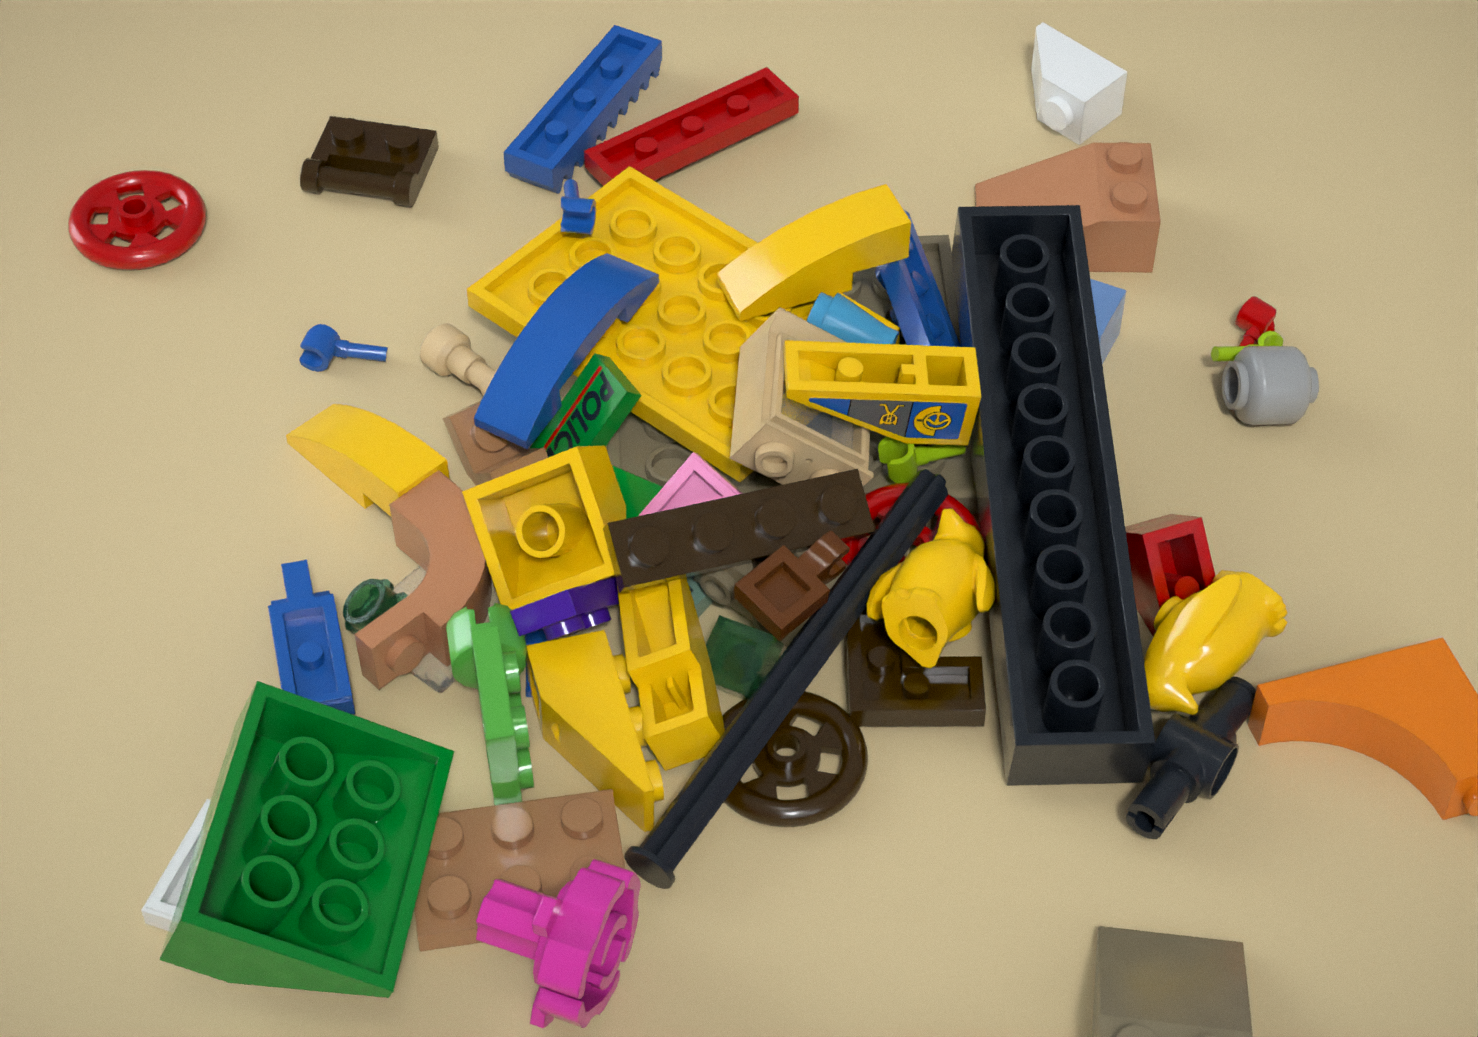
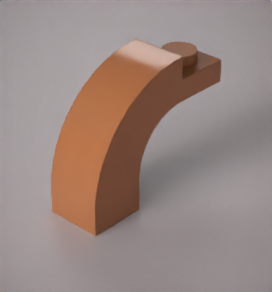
(437, 534)

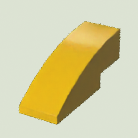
(818, 253)
(366, 454)
(671, 672)

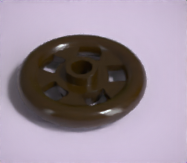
(826, 791)

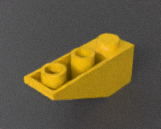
(587, 720)

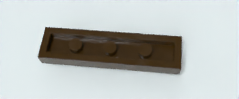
(736, 529)

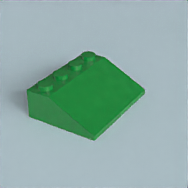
(309, 851)

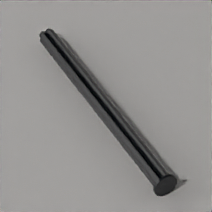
(784, 684)

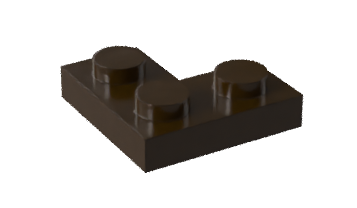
(897, 691)

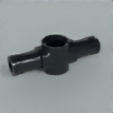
(1191, 758)

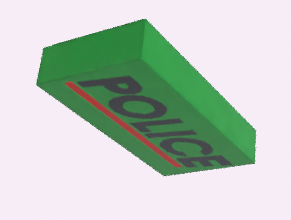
(590, 409)

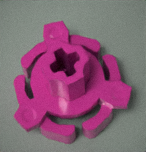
(569, 937)

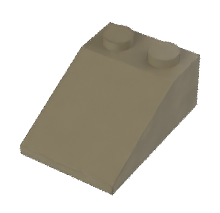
(1169, 986)

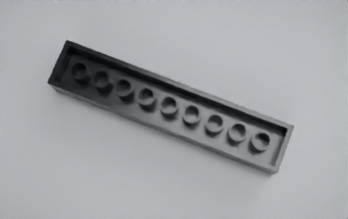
(1050, 502)

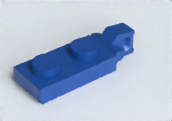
(309, 641)

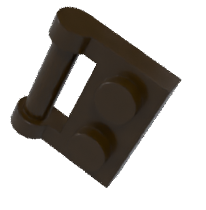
(370, 159)

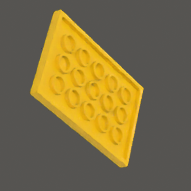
(683, 337)

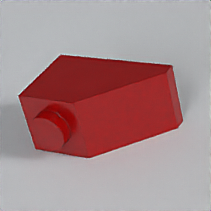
(1167, 561)

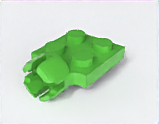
(491, 660)

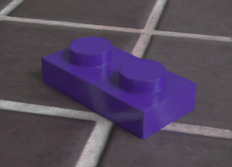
(568, 610)

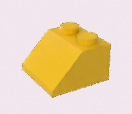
(547, 524)

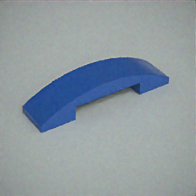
(555, 342)

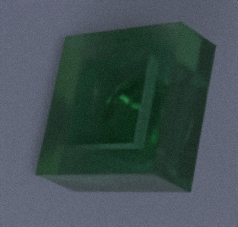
(740, 656)

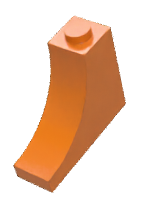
(1397, 707)

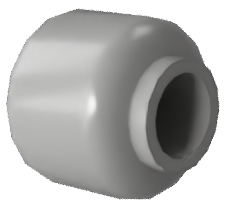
(1269, 385)

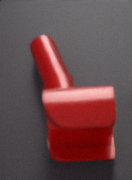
(1255, 318)

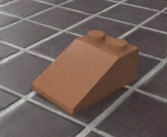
(1114, 194)

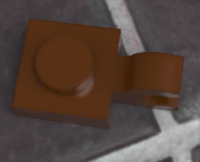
(789, 588)

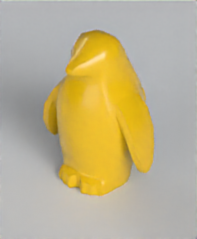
(935, 591)
(1209, 638)

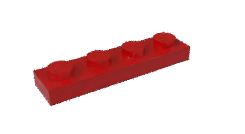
(695, 128)

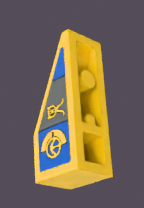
(889, 388)

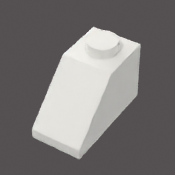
(1074, 86)

